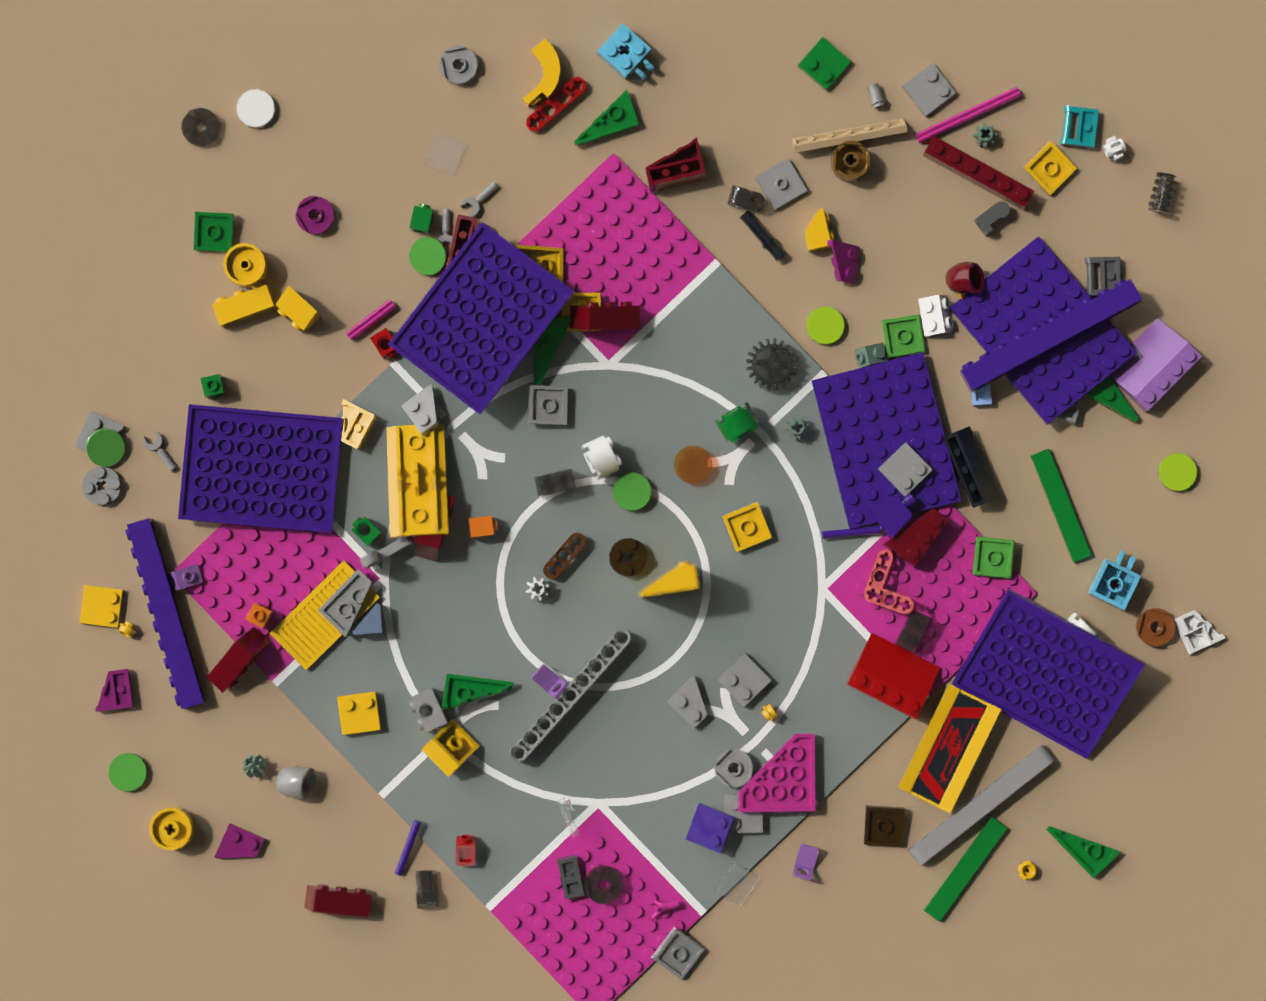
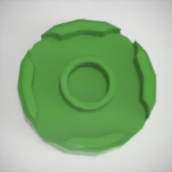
(428, 255)
(105, 447)
(632, 491)
(127, 772)

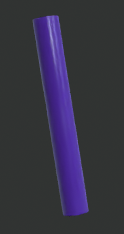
(850, 532)
(408, 847)

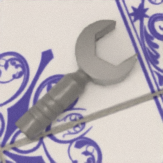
(480, 198)
(445, 227)
(162, 454)

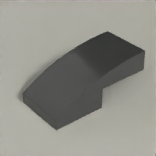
(570, 877)

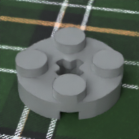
(449, 59)
(112, 483)
(722, 768)

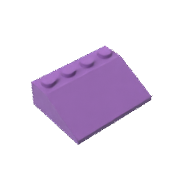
(1157, 366)

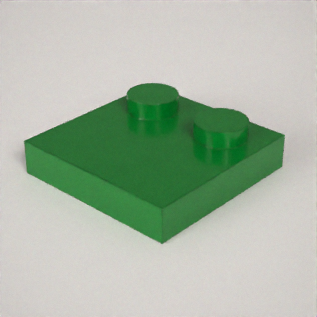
(824, 63)
(213, 231)

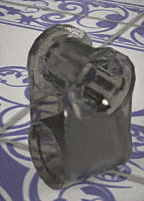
(742, 198)

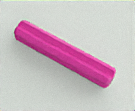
(370, 320)

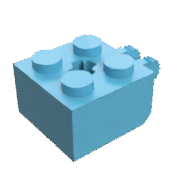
(625, 64)
(1125, 579)

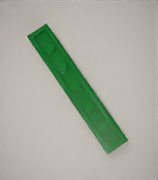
(1060, 505)
(965, 869)

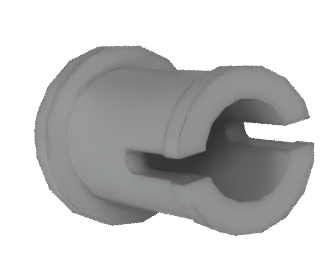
(876, 96)

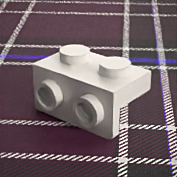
(936, 315)

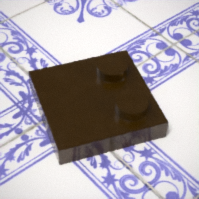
(884, 825)

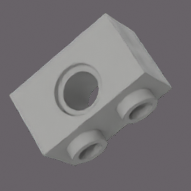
(429, 698)

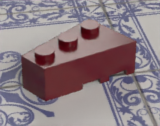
(677, 169)
(463, 230)
(604, 316)
(917, 537)
(429, 545)
(237, 660)
(338, 900)

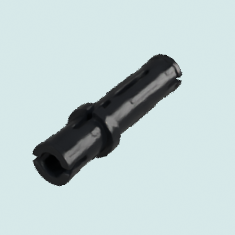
(762, 235)

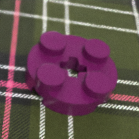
(317, 204)

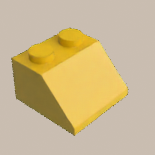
(297, 309)
(450, 747)

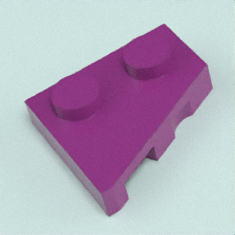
(844, 261)
(116, 691)
(239, 843)

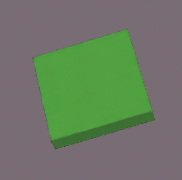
(903, 336)
(993, 557)

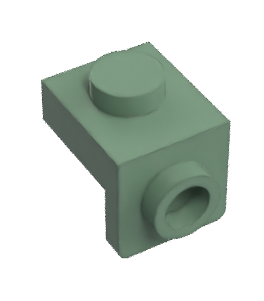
(870, 355)

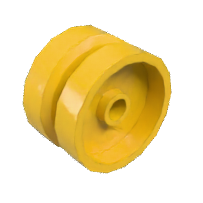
(237, 257)
(160, 828)

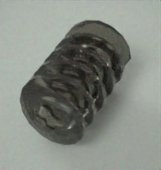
(1163, 193)

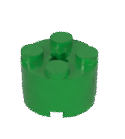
(737, 422)

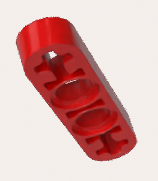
(558, 107)

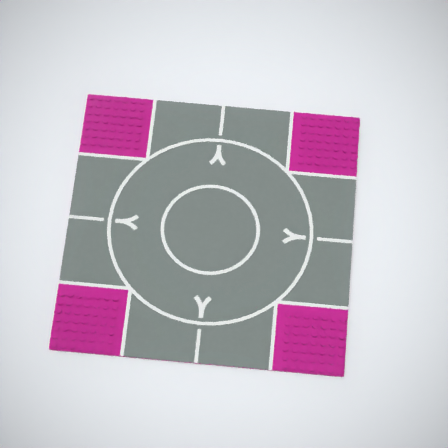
(621, 747)

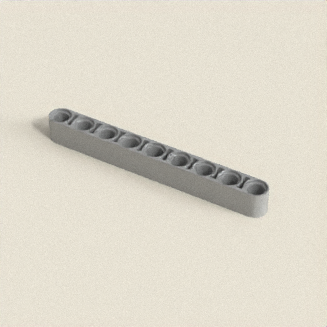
(579, 690)
(981, 804)

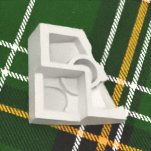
(1196, 632)

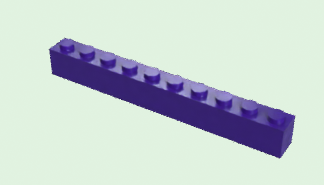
(1050, 336)
(166, 613)

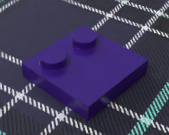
(710, 828)

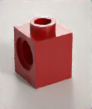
(377, 340)

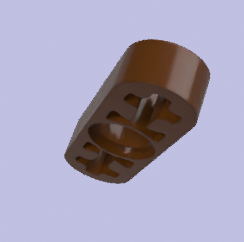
(559, 570)

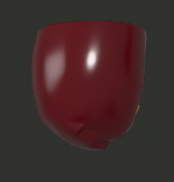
(964, 278)

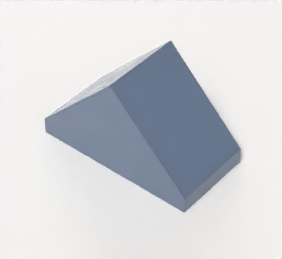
(371, 623)

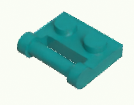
(1085, 129)

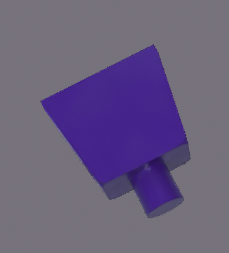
(892, 513)

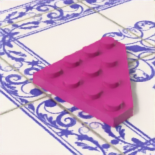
(784, 781)

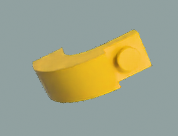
(549, 60)

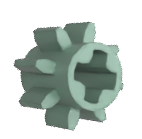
(982, 130)
(799, 422)
(254, 766)

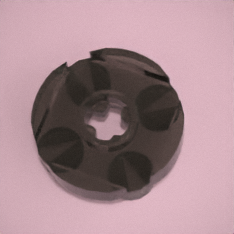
(209, 120)
(612, 890)

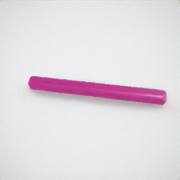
(968, 115)

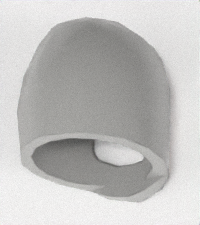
(291, 783)

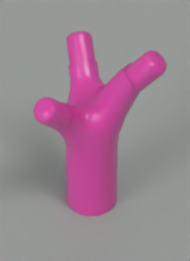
(664, 907)

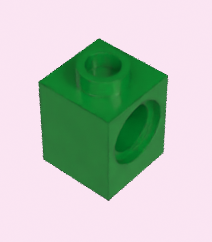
(421, 219)
(213, 386)
(372, 536)

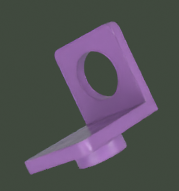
(185, 577)
(549, 681)
(805, 861)

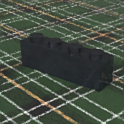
(971, 467)

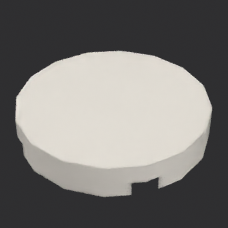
(255, 108)

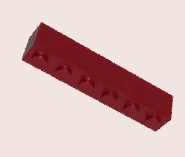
(978, 173)

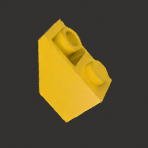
(817, 232)

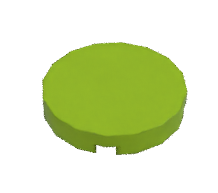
(825, 325)
(1177, 472)

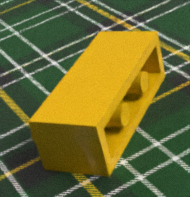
(243, 305)

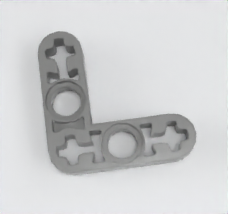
(376, 557)

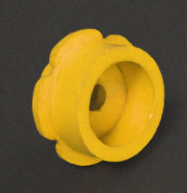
(127, 629)
(769, 712)
(1027, 875)

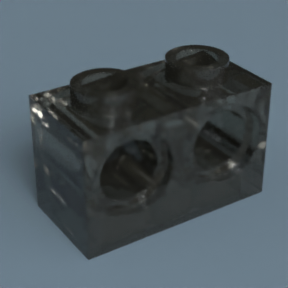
(555, 482)
(912, 631)

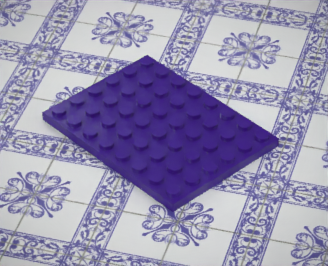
(1025, 295)
(481, 318)
(868, 419)
(260, 468)
(1048, 673)

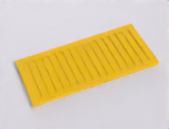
(305, 630)

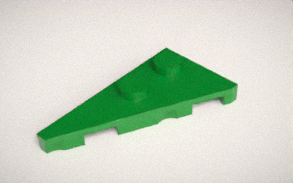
(614, 119)
(547, 346)
(1110, 397)
(466, 689)
(1089, 854)

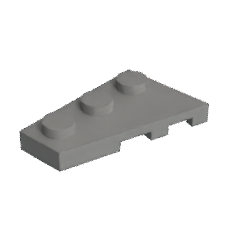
(346, 602)

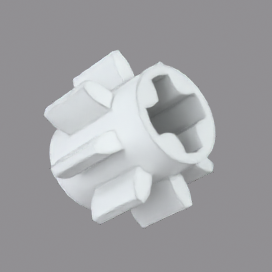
(1114, 148)
(542, 591)

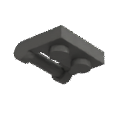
(1108, 273)

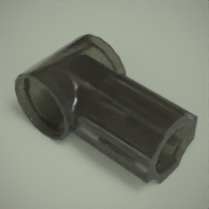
(425, 892)

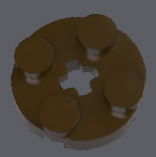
(630, 546)

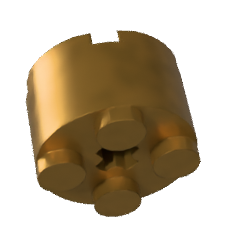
(858, 154)

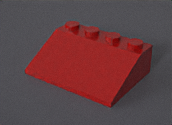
(893, 676)

